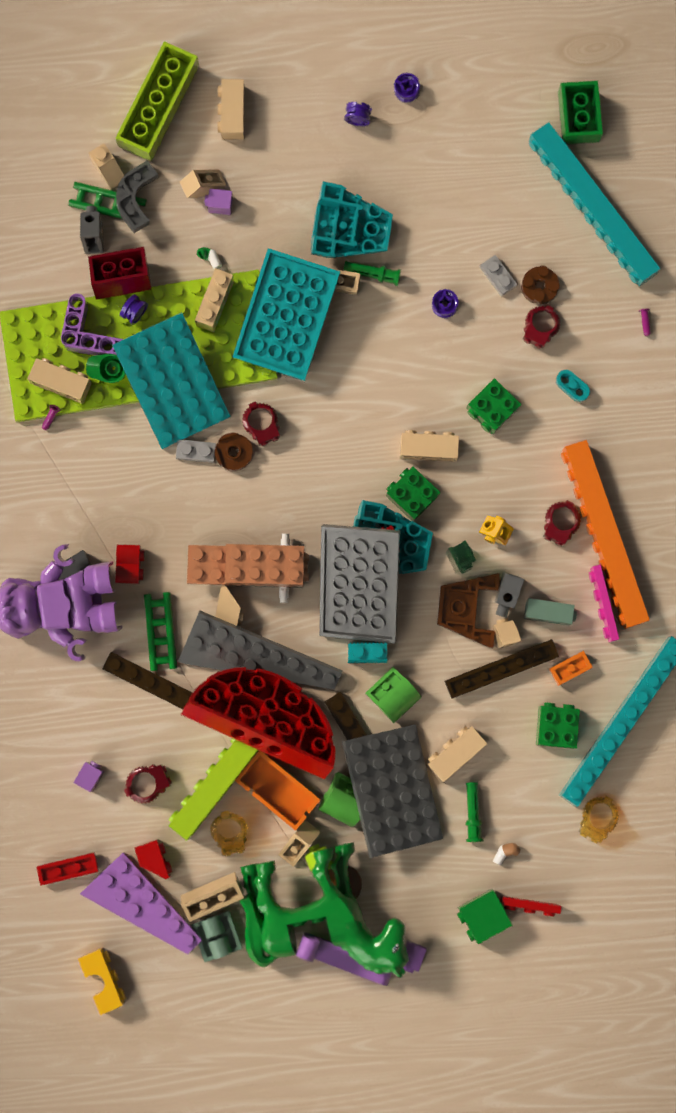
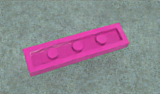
(601, 595)

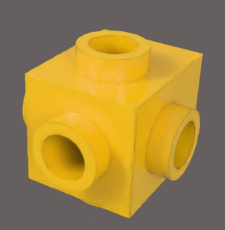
(496, 530)

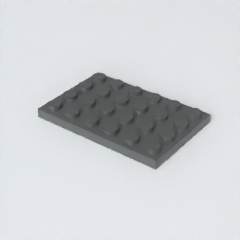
(359, 583)
(392, 790)

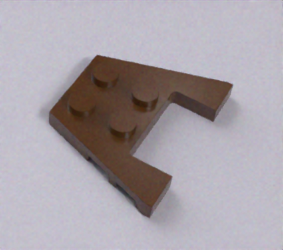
(459, 607)

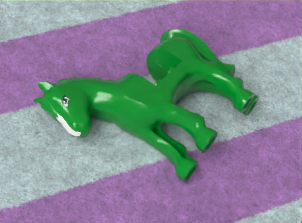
(272, 927)

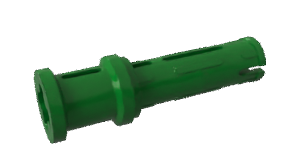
(381, 273)
(473, 823)

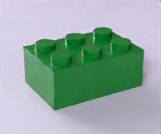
(580, 112)

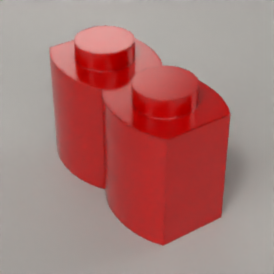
(128, 564)

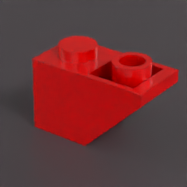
(152, 858)

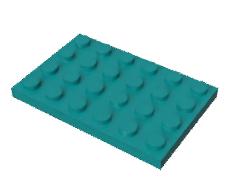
(286, 314)
(171, 380)

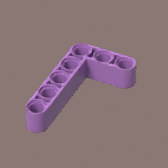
(77, 330)
(317, 948)

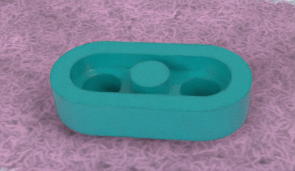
(574, 384)

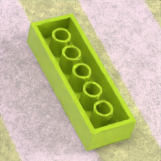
(157, 101)
(211, 789)

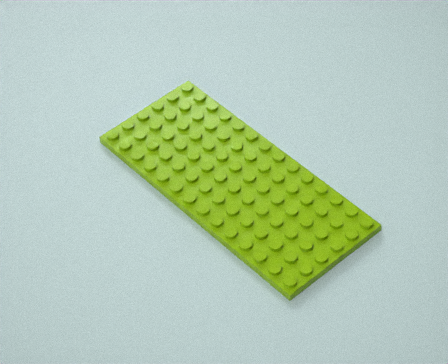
(38, 329)

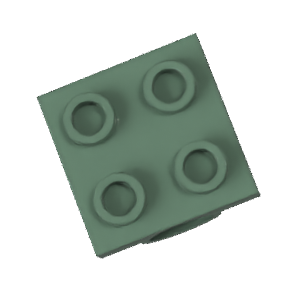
(218, 936)

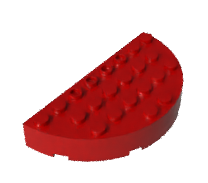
(266, 715)

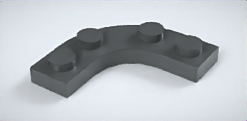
(126, 194)

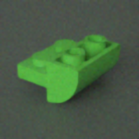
(393, 694)
(340, 801)

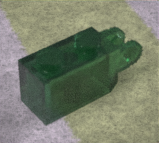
(461, 557)

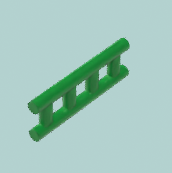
(101, 192)
(169, 640)

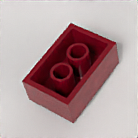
(119, 273)

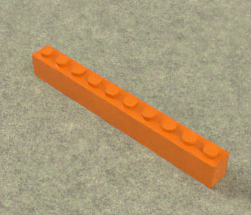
(605, 534)

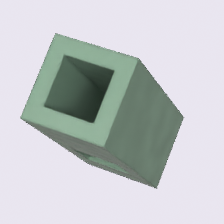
(550, 612)

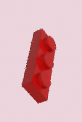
(67, 868)
(530, 906)

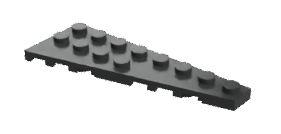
(226, 646)

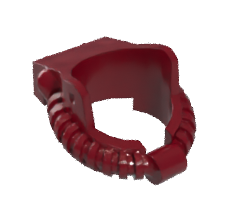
(533, 335)
(262, 436)
(552, 532)
(160, 777)

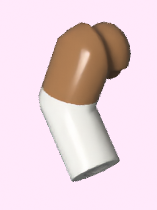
(506, 850)

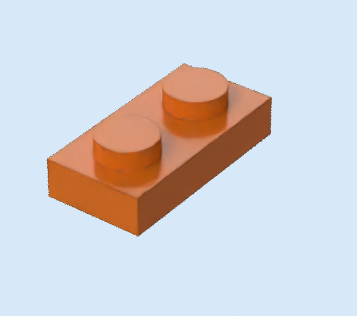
(570, 668)

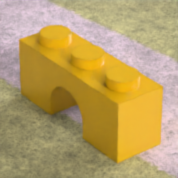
(98, 964)

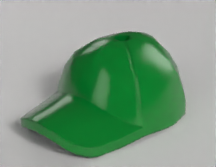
(101, 368)

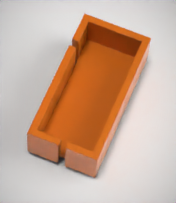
(277, 790)

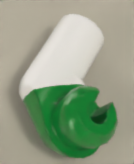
(209, 255)

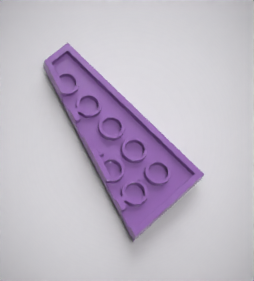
(134, 898)

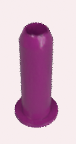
(645, 322)
(50, 417)

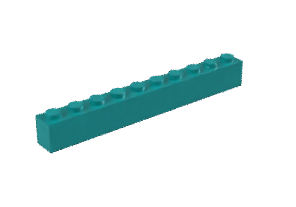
(593, 204)
(620, 724)

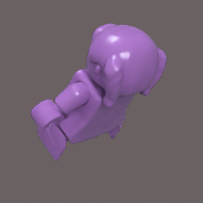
(59, 603)

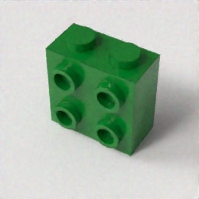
(493, 406)
(412, 493)
(557, 726)
(483, 916)

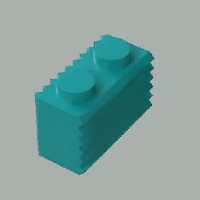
(367, 653)

